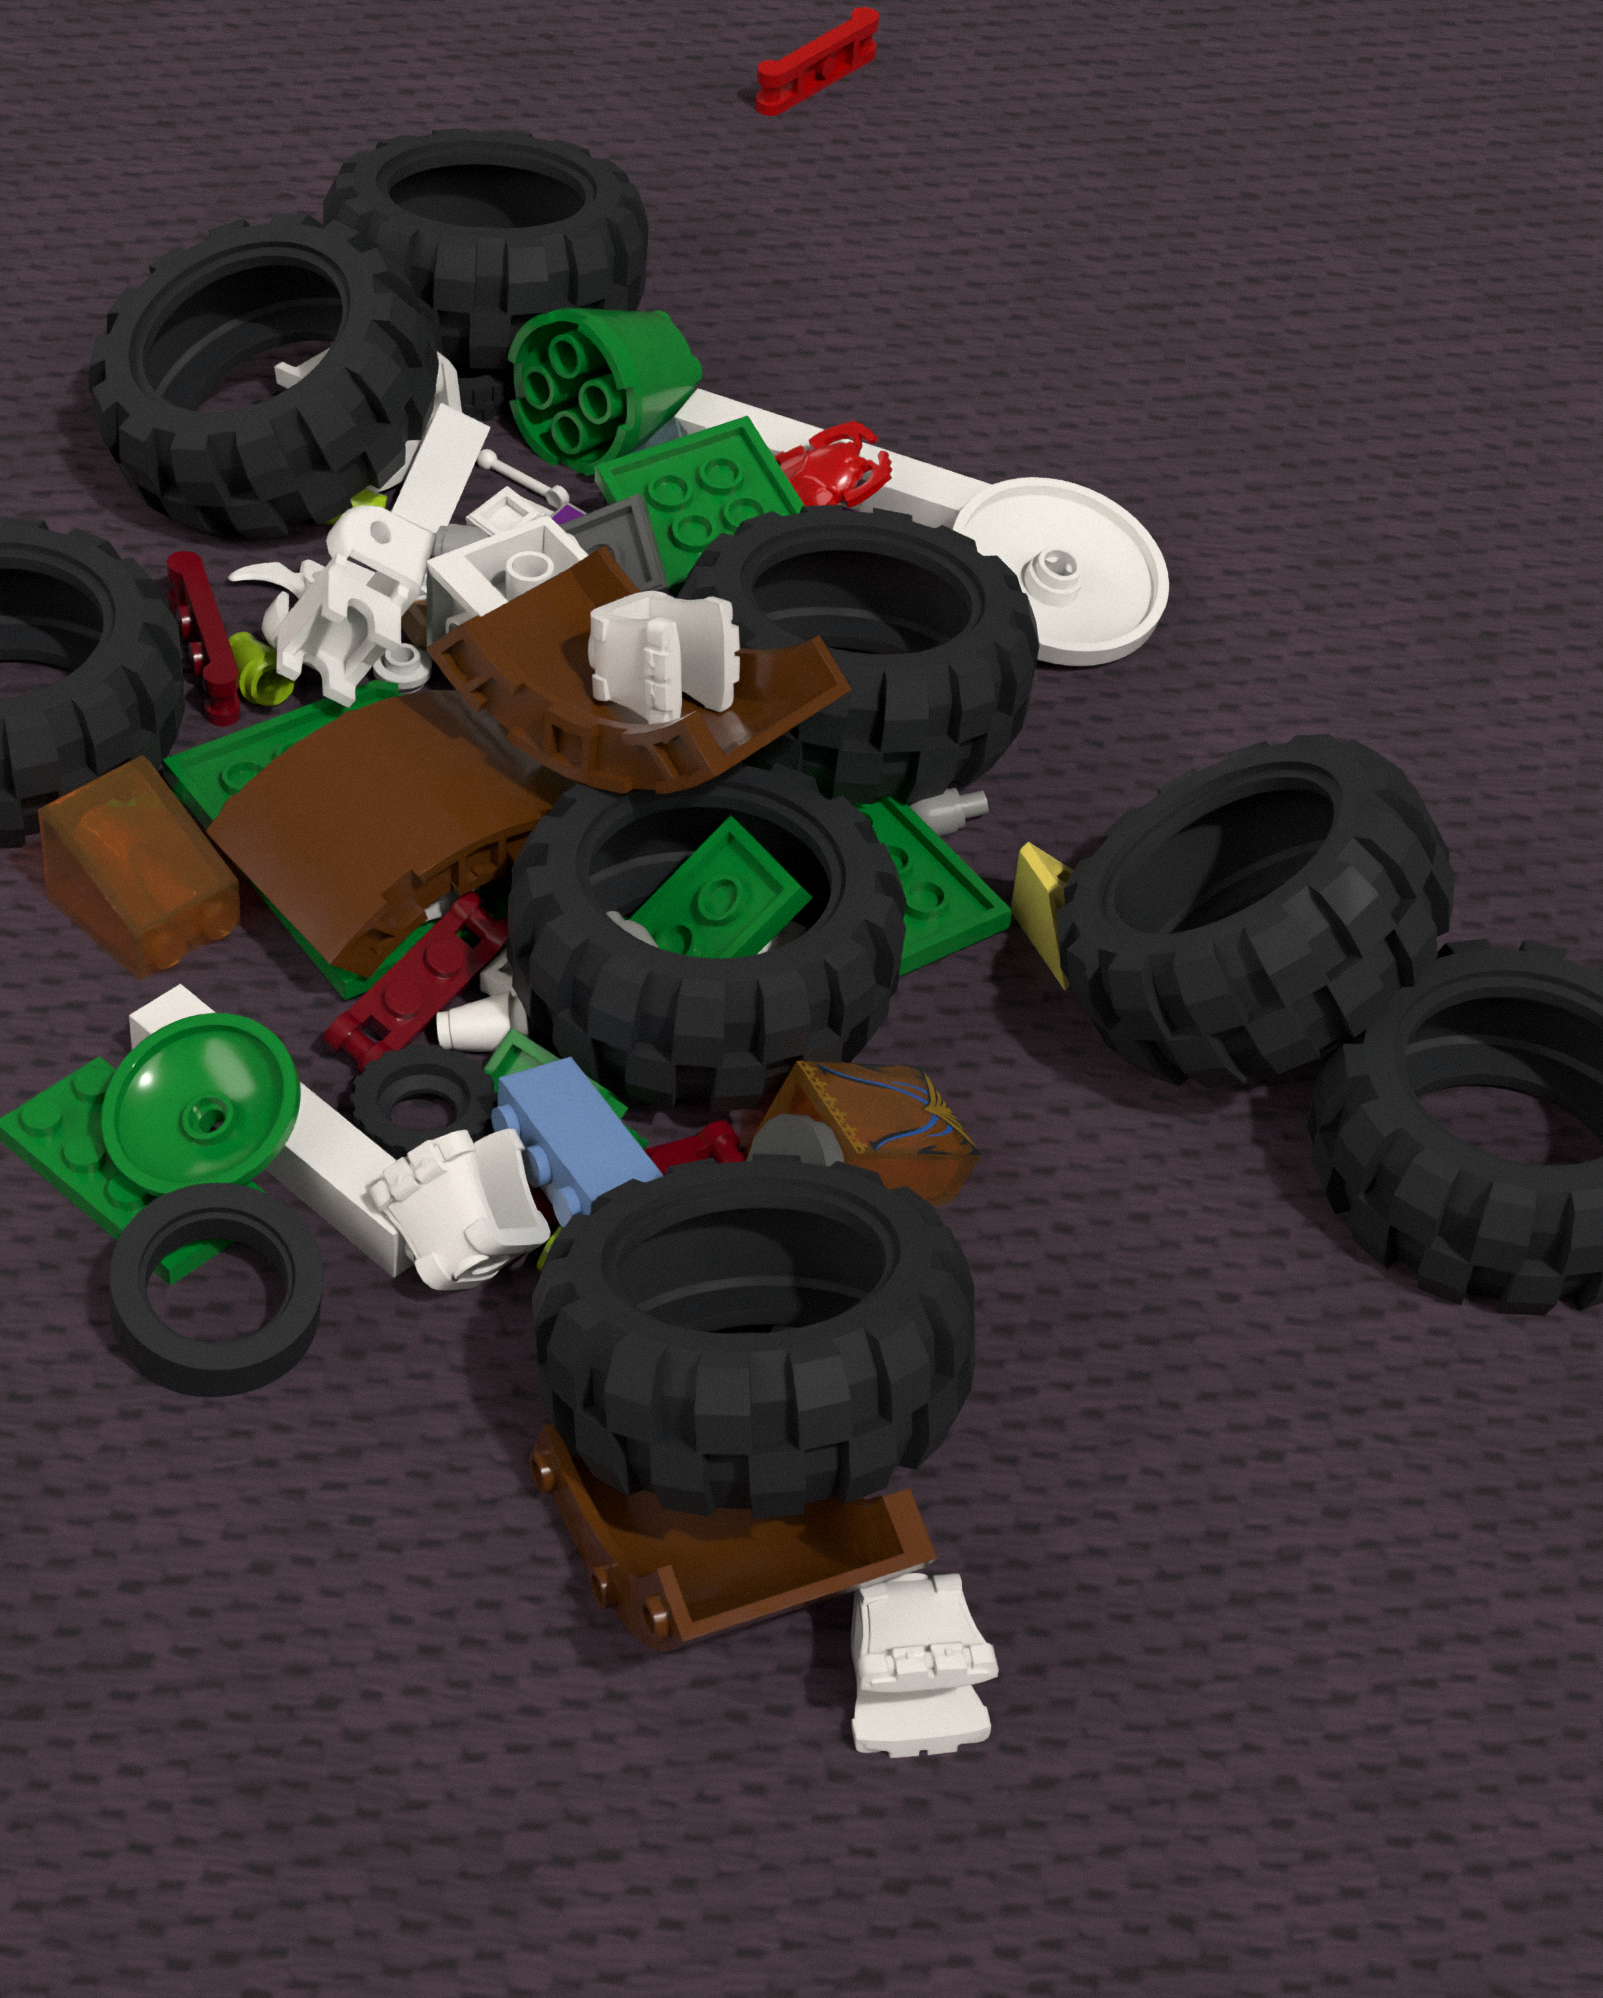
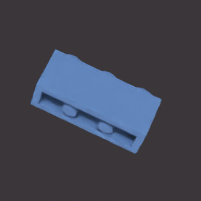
(569, 1136)

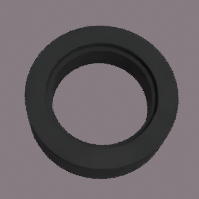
(221, 1213)

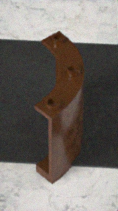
(536, 679)
(384, 820)
(702, 1576)

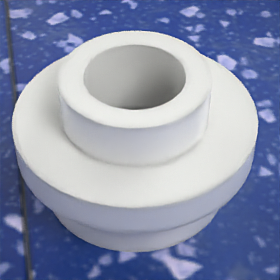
(407, 667)

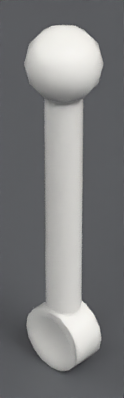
(555, 496)

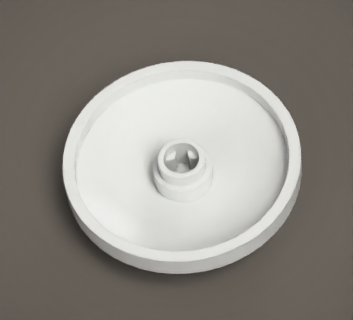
(1080, 560)

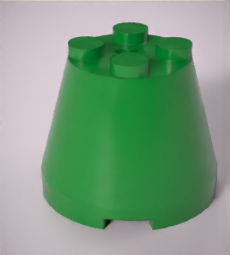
(598, 382)

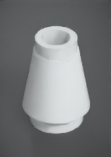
(483, 1023)

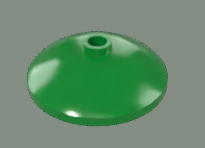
(185, 1083)

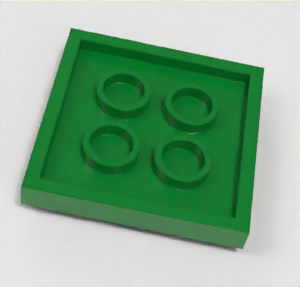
(700, 489)

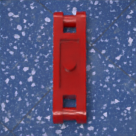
(817, 63)

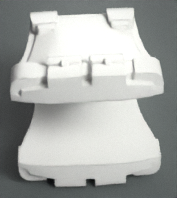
(660, 645)
(462, 1207)
(916, 1667)

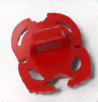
(832, 471)

